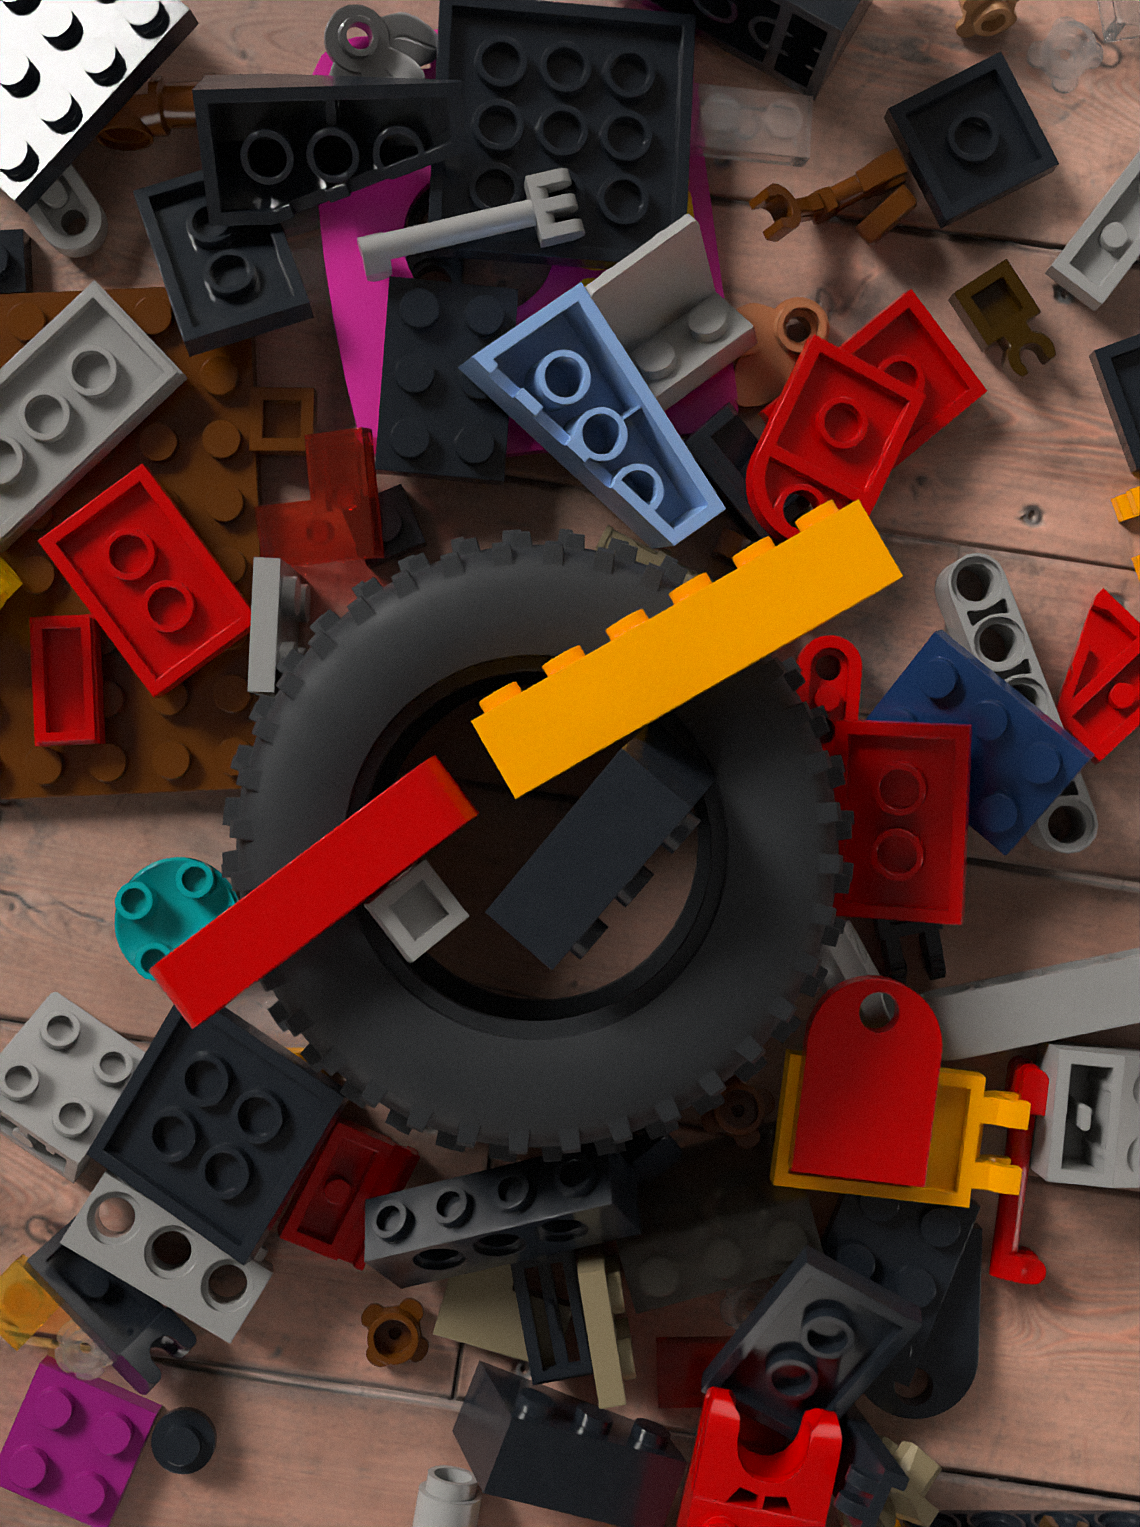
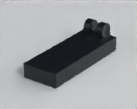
(864, 1472)

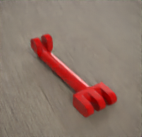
(1008, 1258)

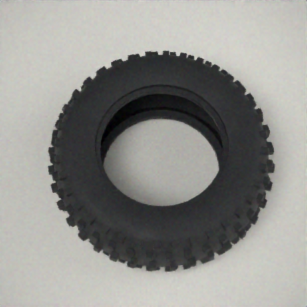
(576, 1063)

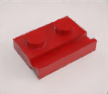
(331, 1196)

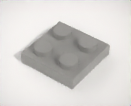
(276, 610)

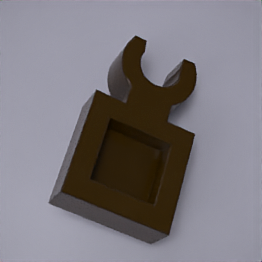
(997, 311)

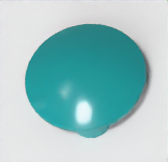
(166, 907)

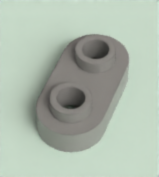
(60, 205)

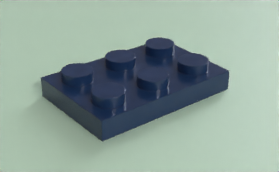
(1016, 750)

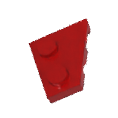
(1103, 679)

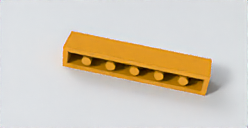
(686, 648)

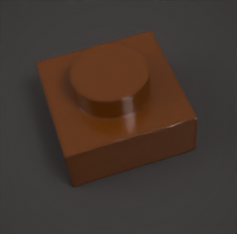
(282, 419)

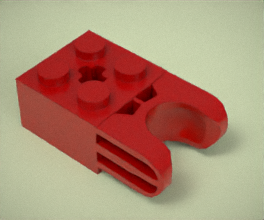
(746, 1489)

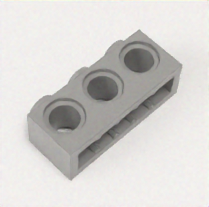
(178, 1286)

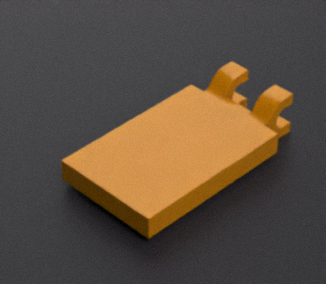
(954, 1149)

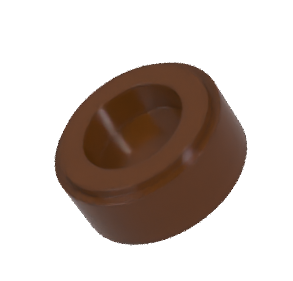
(886, 215)

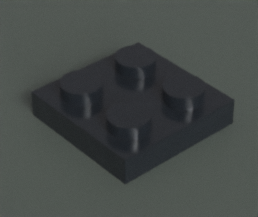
(971, 140)

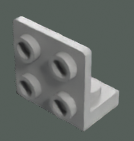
(670, 314)
(62, 1083)

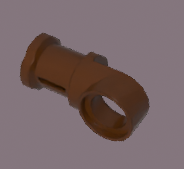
(151, 115)

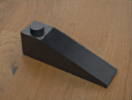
(313, 139)

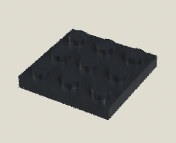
(219, 1128)

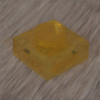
(22, 1304)

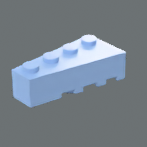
(595, 414)

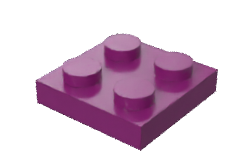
(76, 1444)

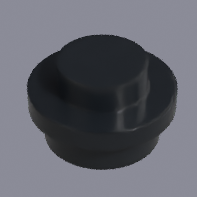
(184, 1440)

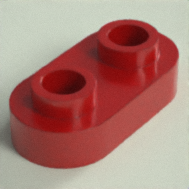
(838, 695)

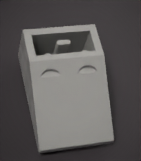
(1090, 1115)

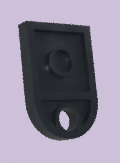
(951, 1348)

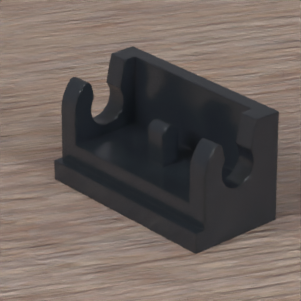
(723, 451)

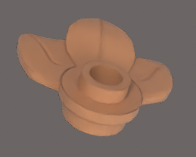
(768, 364)

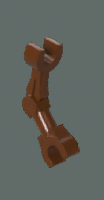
(872, 180)

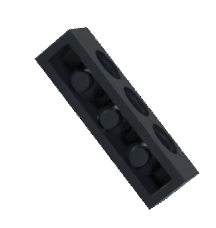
(501, 1216)

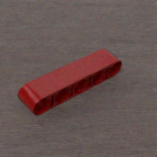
(313, 891)

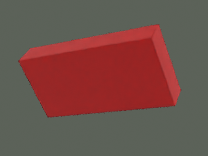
(67, 680)

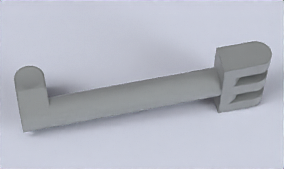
(535, 211)

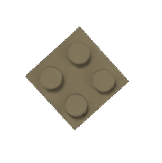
(607, 1336)

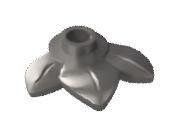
(395, 48)

